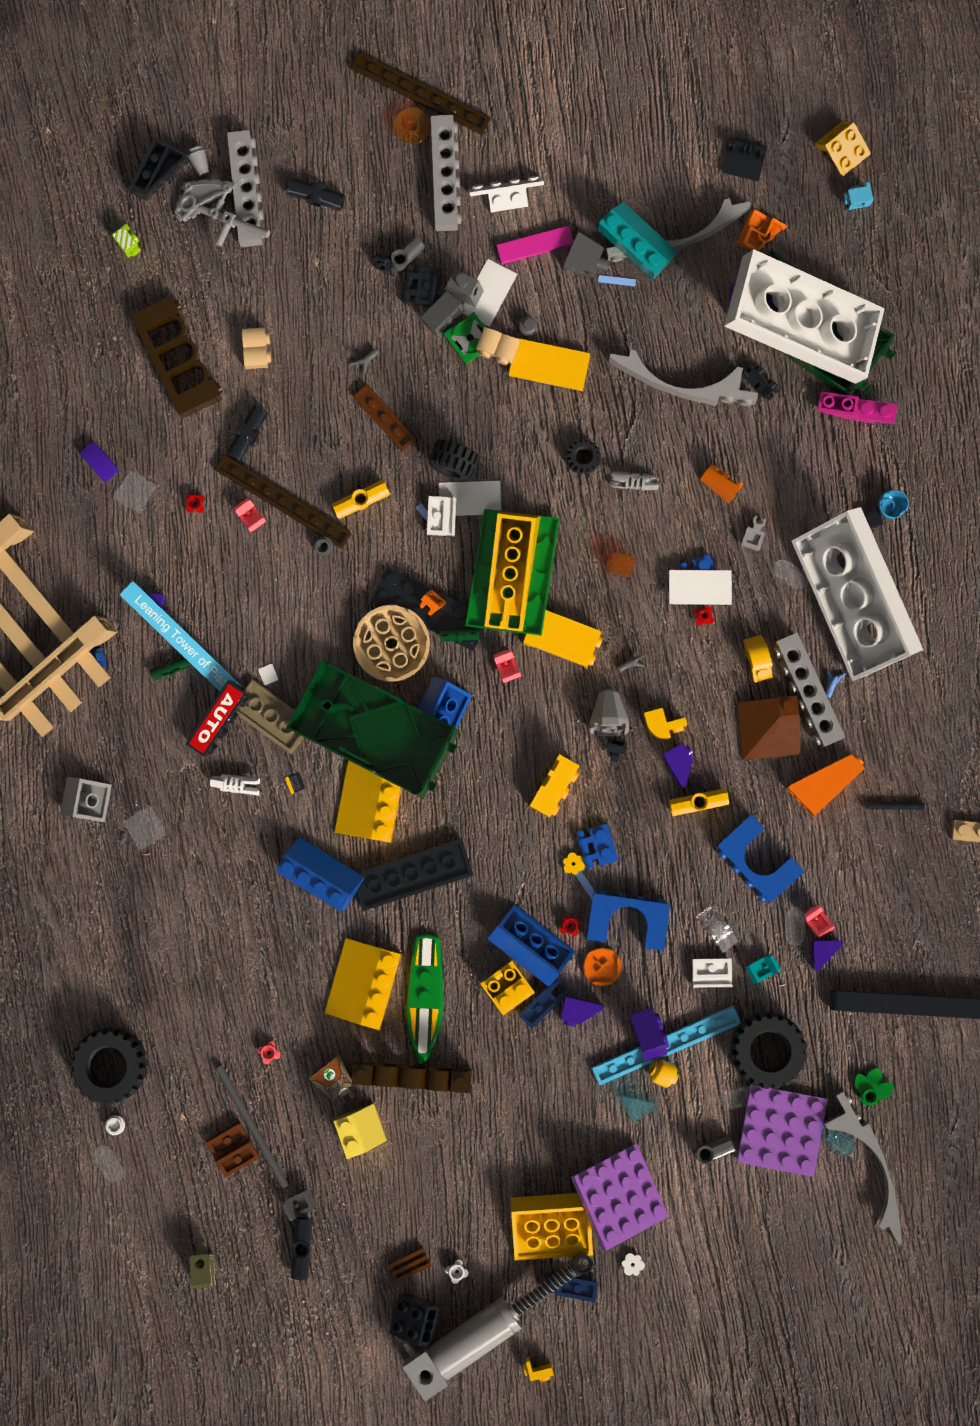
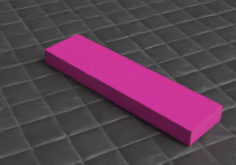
(535, 245)

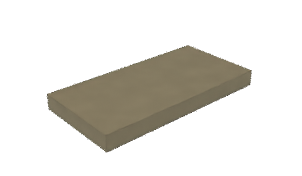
(269, 716)

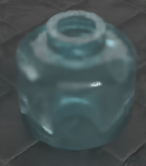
(841, 1143)

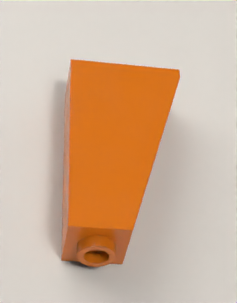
(822, 786)

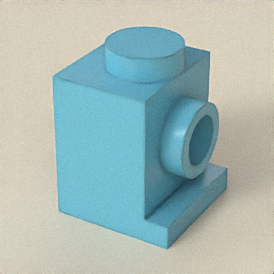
(858, 196)

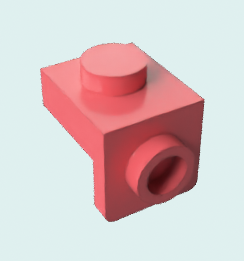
(249, 514)
(506, 665)
(818, 921)

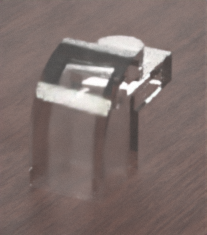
(717, 929)

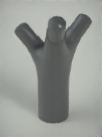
(365, 360)
(631, 662)

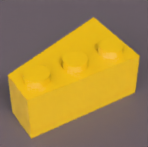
(555, 786)

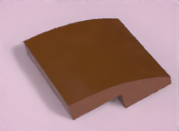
(232, 1149)

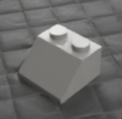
(85, 799)

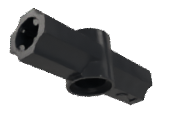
(316, 194)
(247, 433)
(300, 1261)

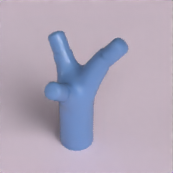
(832, 682)

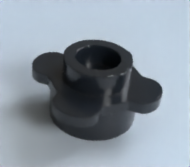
(382, 262)

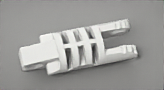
(235, 783)

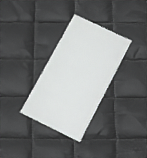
(496, 283)
(472, 496)
(700, 587)

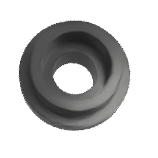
(318, 546)

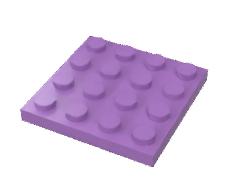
(782, 1130)
(619, 1197)

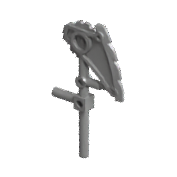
(202, 193)

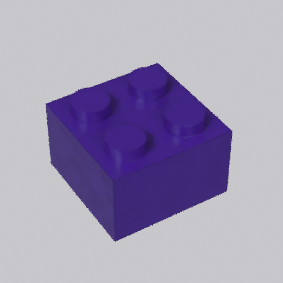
(647, 1029)

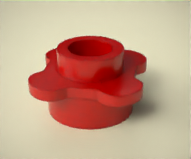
(190, 503)
(701, 620)
(574, 929)

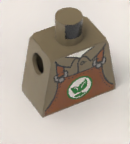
(334, 1080)

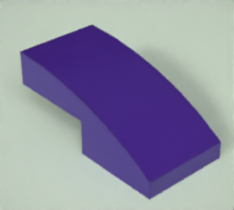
(99, 461)

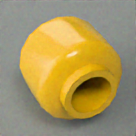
(663, 1073)

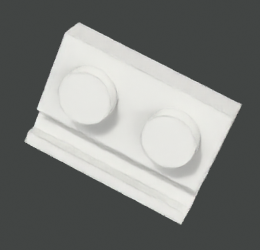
(441, 516)
(712, 972)

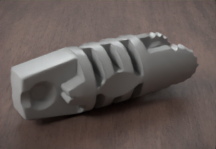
(634, 481)

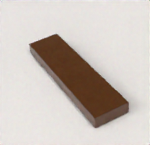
(384, 418)

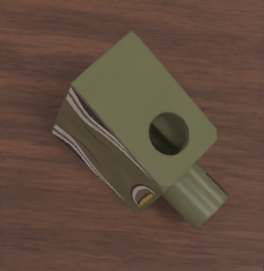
(203, 1276)

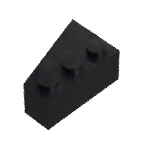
(156, 168)

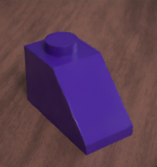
(679, 763)
(578, 1011)

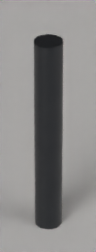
(895, 805)

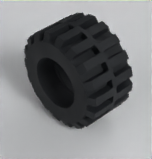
(454, 460)

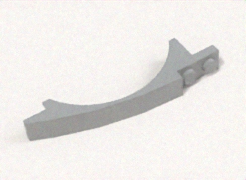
(726, 216)
(726, 389)
(849, 1122)

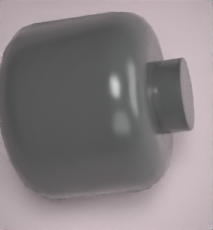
(527, 326)

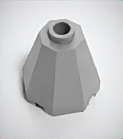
(609, 715)

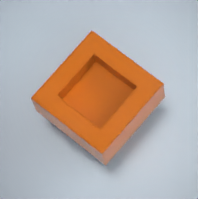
(433, 601)

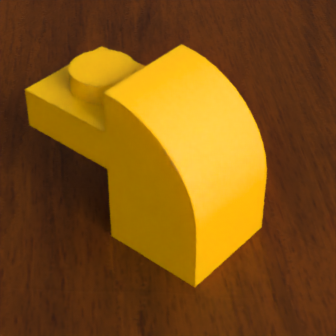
(759, 658)
(658, 727)

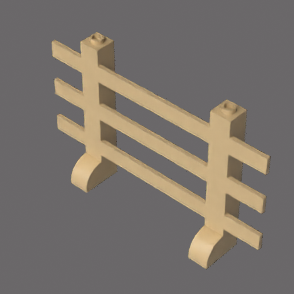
(48, 670)

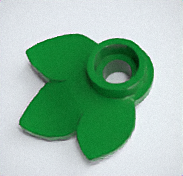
(873, 1083)

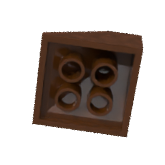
(769, 727)

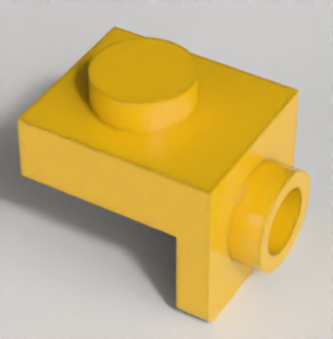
(541, 1372)

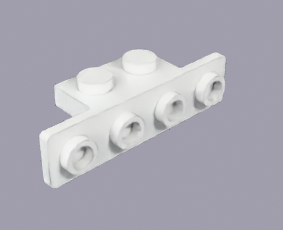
(506, 195)

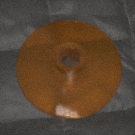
(412, 117)

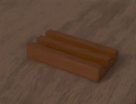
(424, 1258)

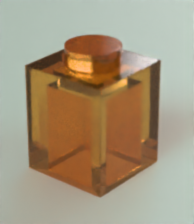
(621, 565)

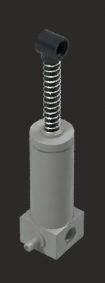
(478, 1334)

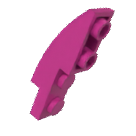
(857, 409)

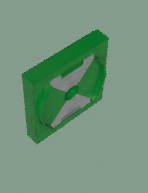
(460, 331)

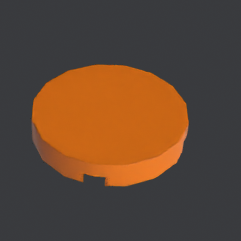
(602, 966)

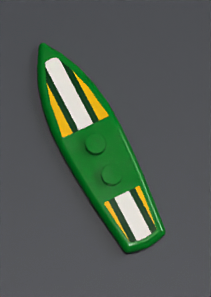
(425, 995)

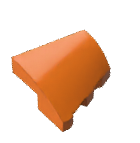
(759, 230)
(721, 483)

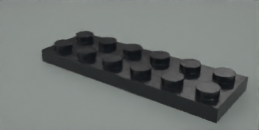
(407, 593)
(414, 874)

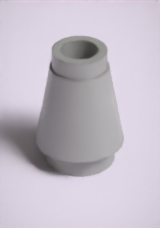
(198, 159)

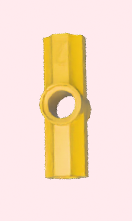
(349, 505)
(711, 800)

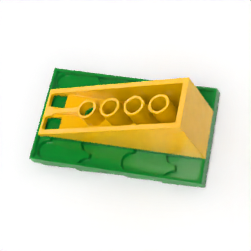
(512, 572)

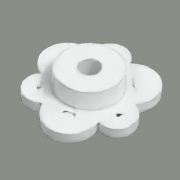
(638, 1264)

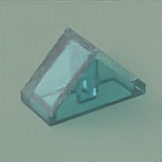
(637, 1107)

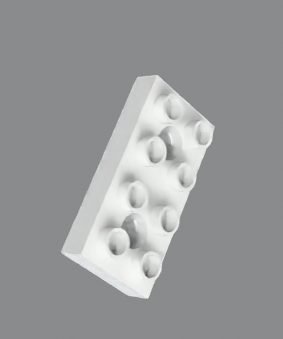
(804, 316)
(856, 594)

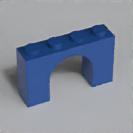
(734, 848)
(655, 915)

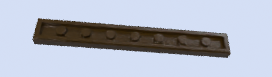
(420, 93)
(282, 501)

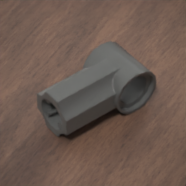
(407, 252)
(715, 1148)

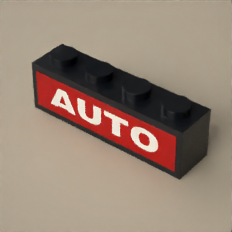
(217, 718)

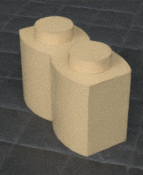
(498, 346)
(255, 348)

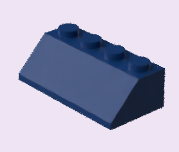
(445, 701)
(320, 874)
(531, 945)

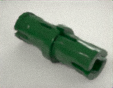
(459, 635)
(169, 668)

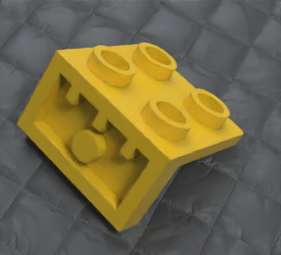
(844, 146)

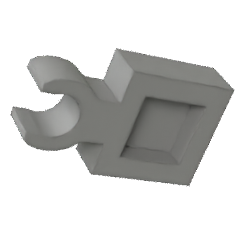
(753, 536)

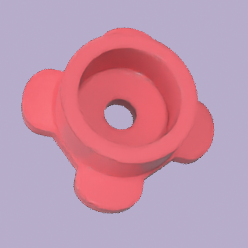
(270, 1047)

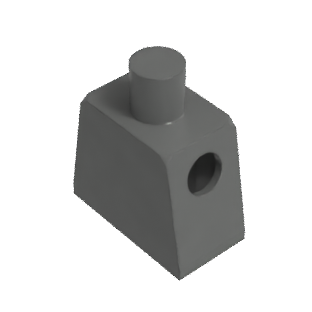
(585, 257)
(463, 286)

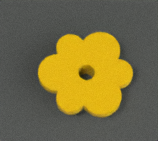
(579, 865)

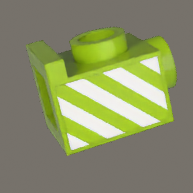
(127, 241)

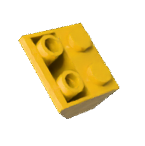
(507, 988)

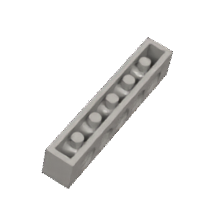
(243, 141)
(445, 220)
(794, 644)

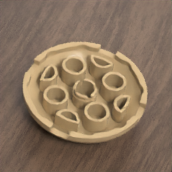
(386, 624)

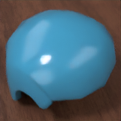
(892, 504)

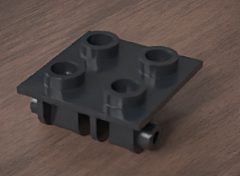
(744, 159)

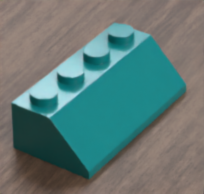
(637, 240)

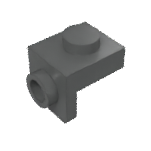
(299, 1204)

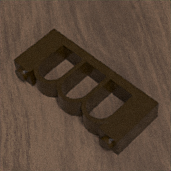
(155, 317)
(411, 1076)

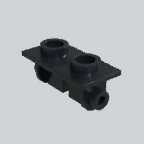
(767, 385)

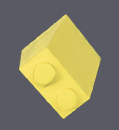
(360, 1130)

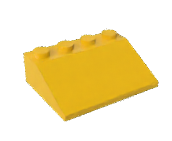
(367, 805)
(363, 984)
(550, 1226)

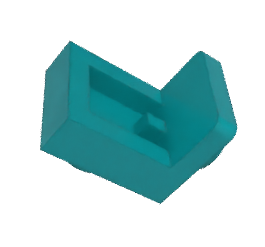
(763, 968)

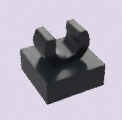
(616, 748)

